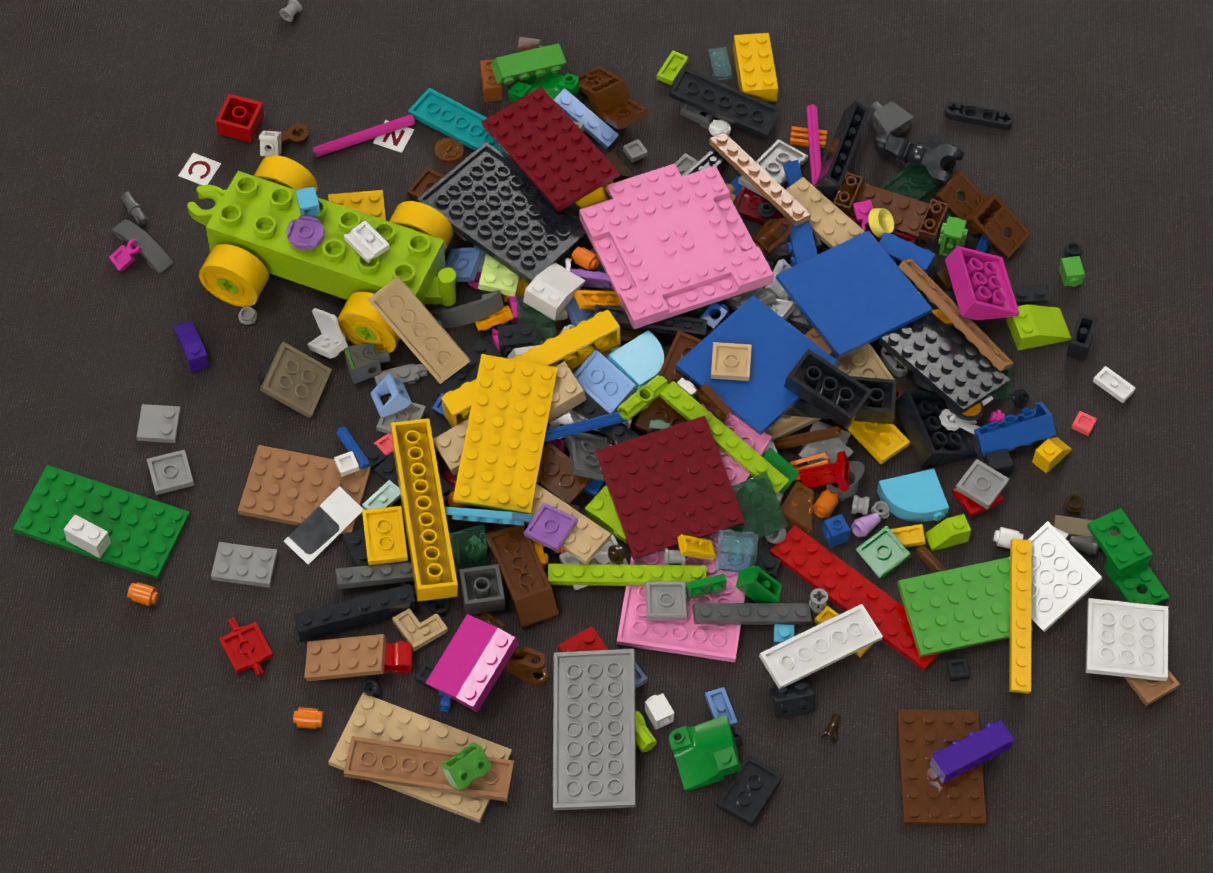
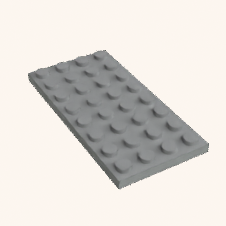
(594, 730)

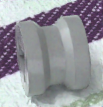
(860, 505)

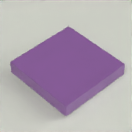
(550, 527)

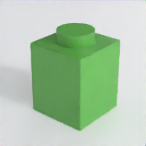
(1071, 271)

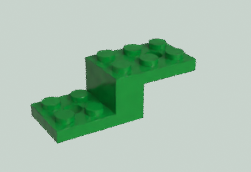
(1127, 559)

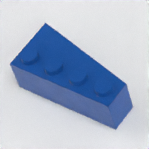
(1016, 430)

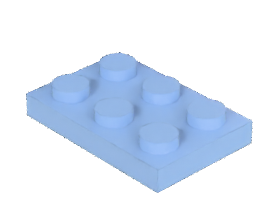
(604, 382)

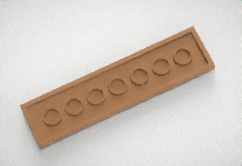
(421, 768)

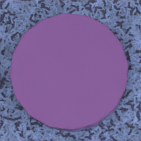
(305, 233)

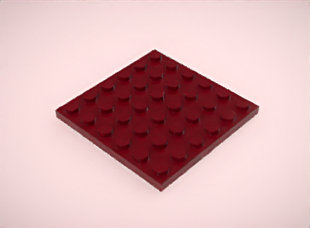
(669, 487)

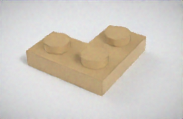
(419, 633)

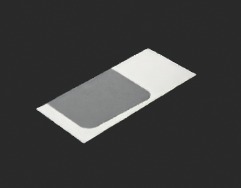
(323, 525)

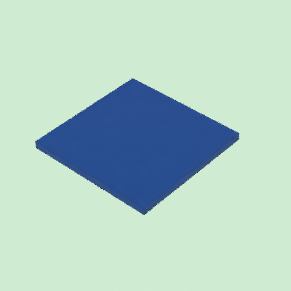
(853, 294)
(774, 354)

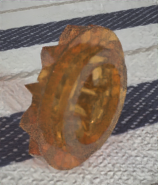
(444, 144)

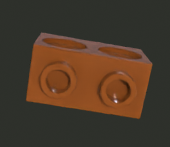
(491, 90)

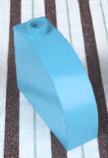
(639, 359)
(915, 496)

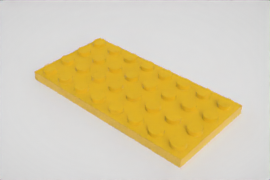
(505, 434)

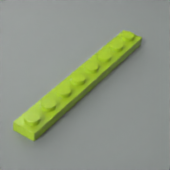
(723, 436)
(622, 574)

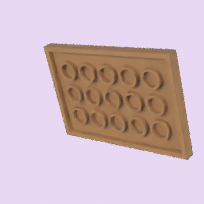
(292, 485)

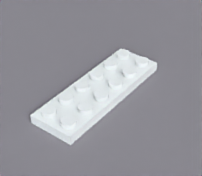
(820, 646)

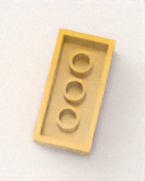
(755, 66)

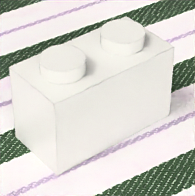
(87, 536)

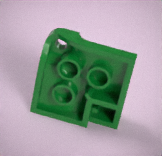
(550, 82)
(705, 753)

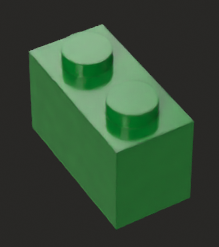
(758, 585)

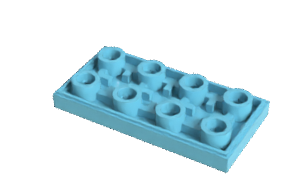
(488, 516)

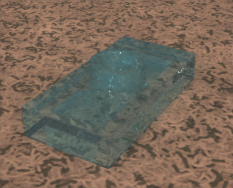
(720, 63)

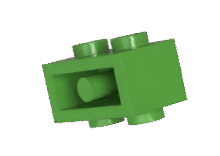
(952, 235)
(466, 766)

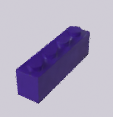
(971, 751)

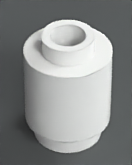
(1004, 535)

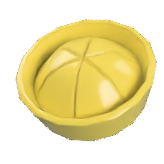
(881, 221)

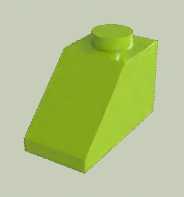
(949, 533)

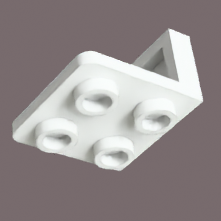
(332, 338)

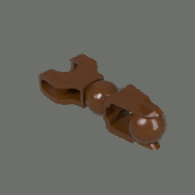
(771, 236)
(524, 666)

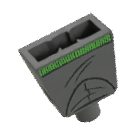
(364, 361)

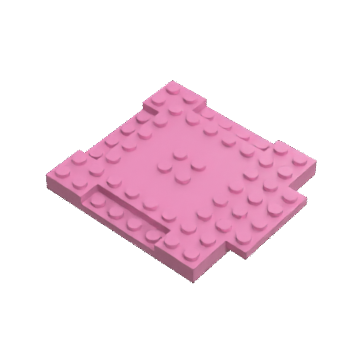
(673, 243)

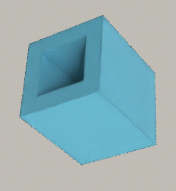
(308, 202)

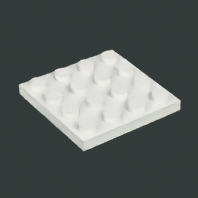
(1057, 576)
(1127, 639)

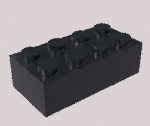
(827, 388)

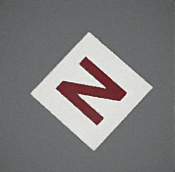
(395, 140)

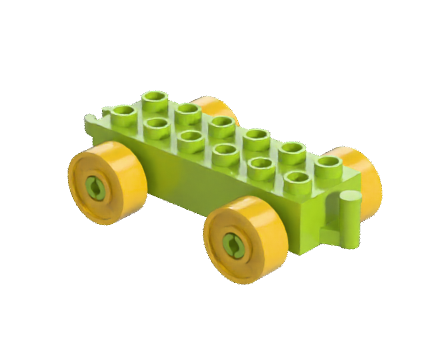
(251, 241)

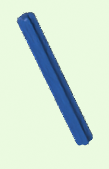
(583, 426)

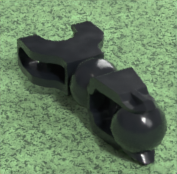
(919, 155)

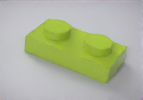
(672, 67)

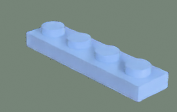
(580, 113)

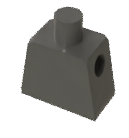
(890, 119)

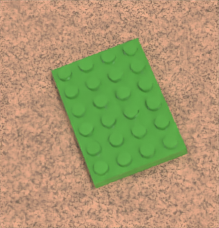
(958, 606)

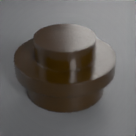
(1074, 504)
(616, 554)

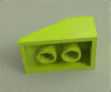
(1038, 326)
(603, 513)

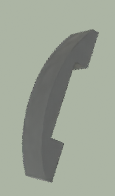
(151, 251)
(469, 312)

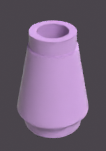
(865, 524)

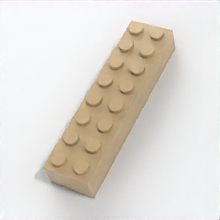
(566, 396)

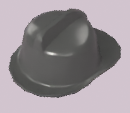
(856, 472)

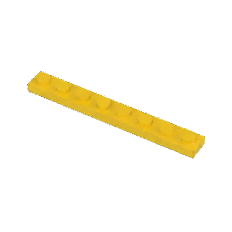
(1020, 616)

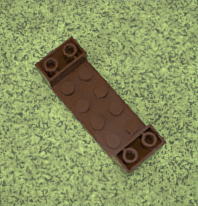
(909, 214)
(522, 573)

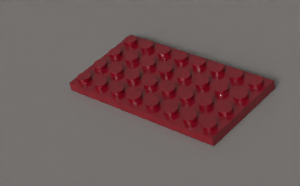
(550, 149)

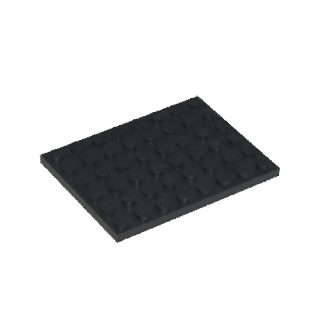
(505, 213)

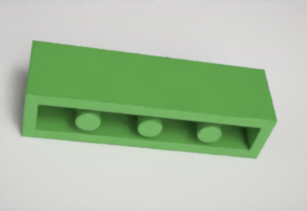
(528, 64)

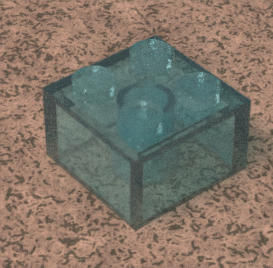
(736, 550)

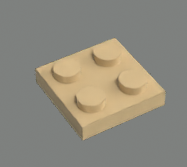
(731, 361)

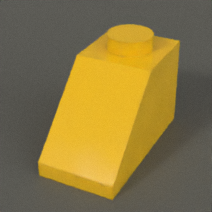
(1050, 454)

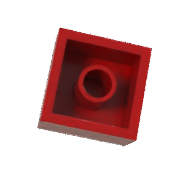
(240, 118)

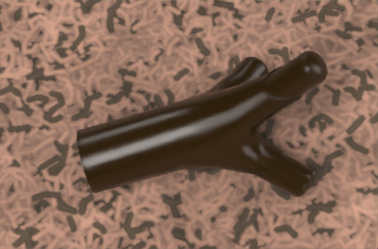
(832, 727)

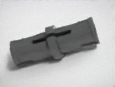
(134, 209)

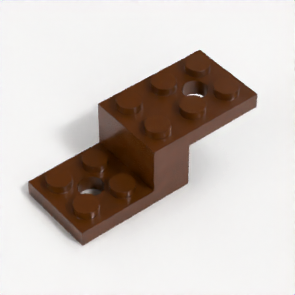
(610, 98)
(983, 214)

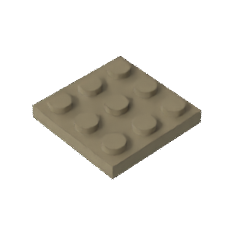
(295, 379)

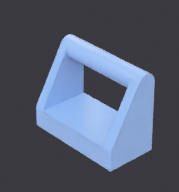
(399, 400)

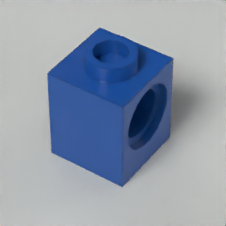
(712, 310)
(836, 530)

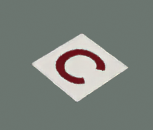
(199, 169)

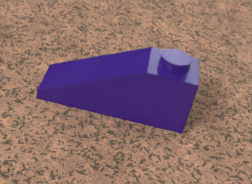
(191, 346)

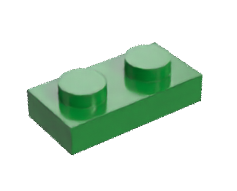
(705, 586)

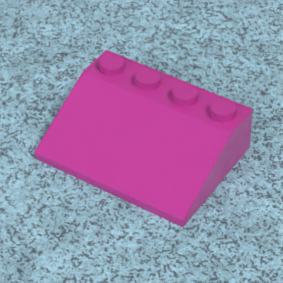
(981, 285)
(472, 662)

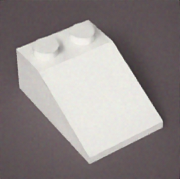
(552, 290)

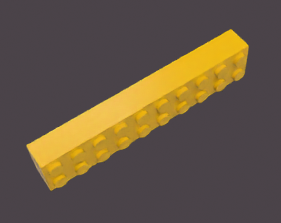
(571, 346)
(423, 510)

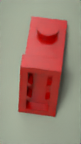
(829, 473)

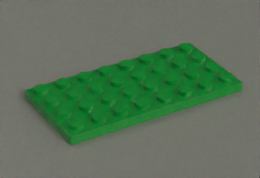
(138, 527)

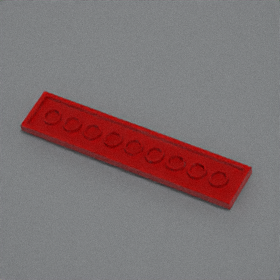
(848, 590)

